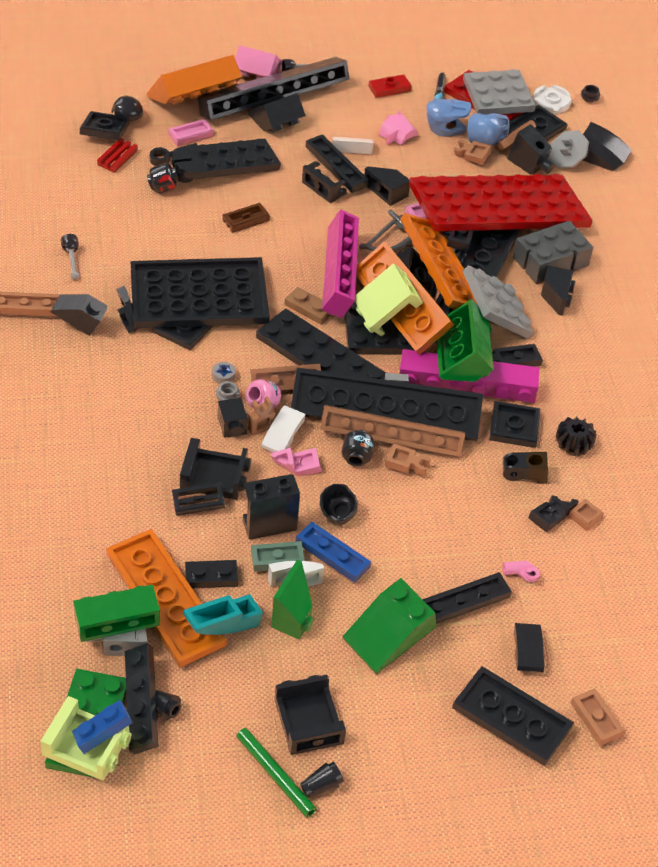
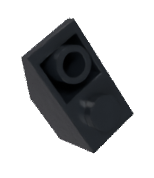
(556, 287)

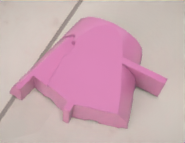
(397, 129)

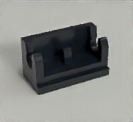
(322, 184)

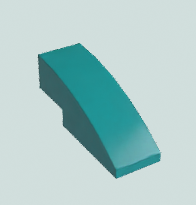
(224, 615)

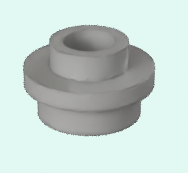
(227, 390)

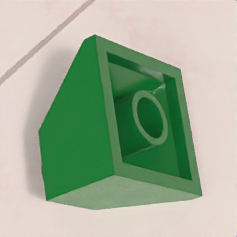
(293, 604)

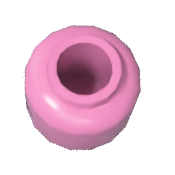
(262, 388)

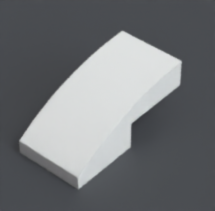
(282, 430)
(278, 571)

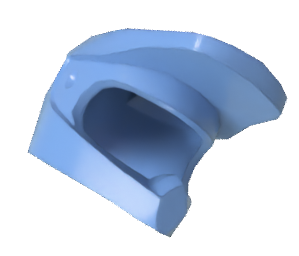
(444, 111)
(487, 128)

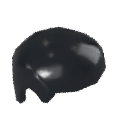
(127, 108)
(338, 503)

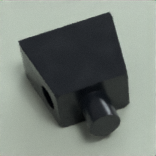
(531, 151)

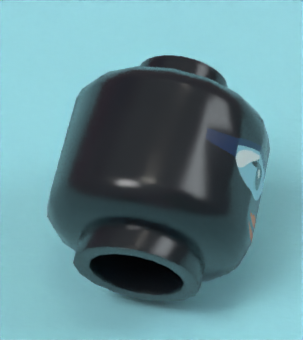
(357, 447)

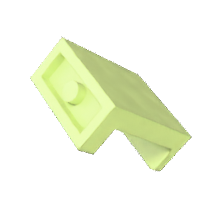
(385, 298)
(61, 745)

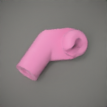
(523, 569)

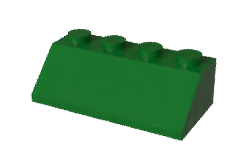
(466, 347)

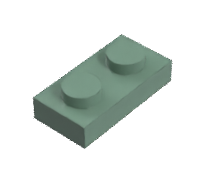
(266, 554)

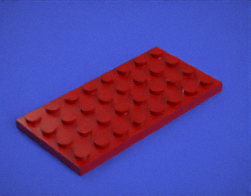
(498, 202)

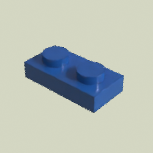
(101, 727)

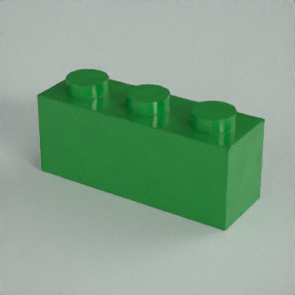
(116, 613)

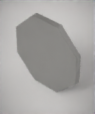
(569, 149)

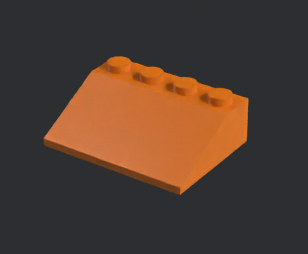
(196, 80)

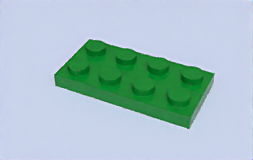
(94, 694)

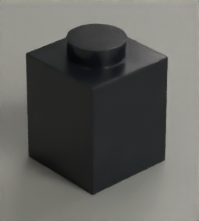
(232, 417)

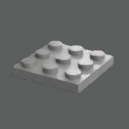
(499, 92)
(498, 301)

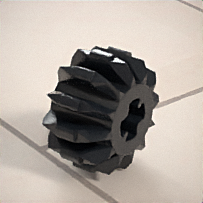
(576, 435)

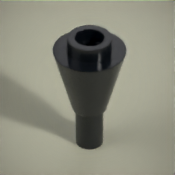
(167, 704)

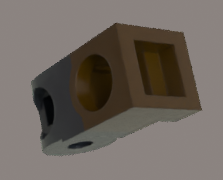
(526, 466)

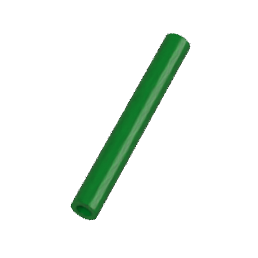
(276, 772)

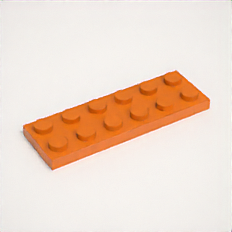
(439, 260)
(419, 325)
(146, 562)

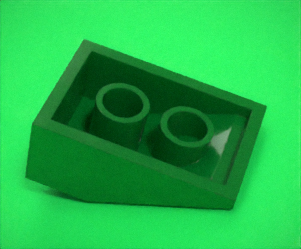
(390, 626)

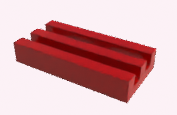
(114, 154)

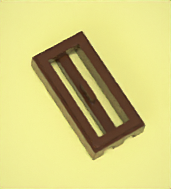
(243, 217)

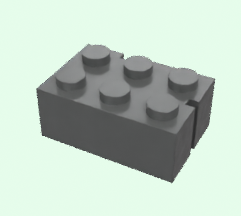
(552, 247)

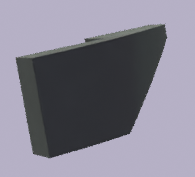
(126, 311)
(552, 512)

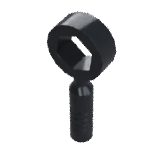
(159, 151)

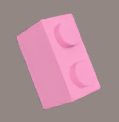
(257, 62)

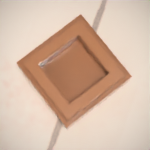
(586, 514)

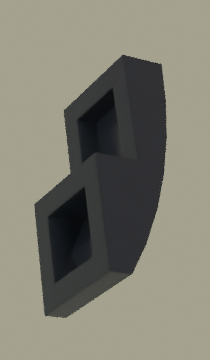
(529, 647)

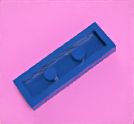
(333, 552)

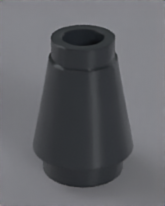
(322, 780)

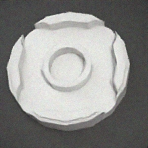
(552, 98)

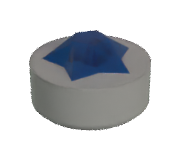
(223, 372)

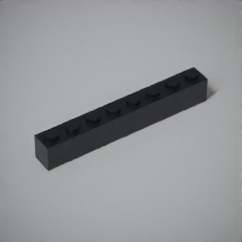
(273, 88)

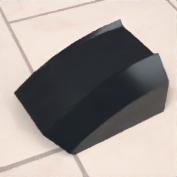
(605, 148)

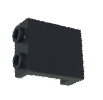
(210, 467)
(271, 506)
(308, 714)

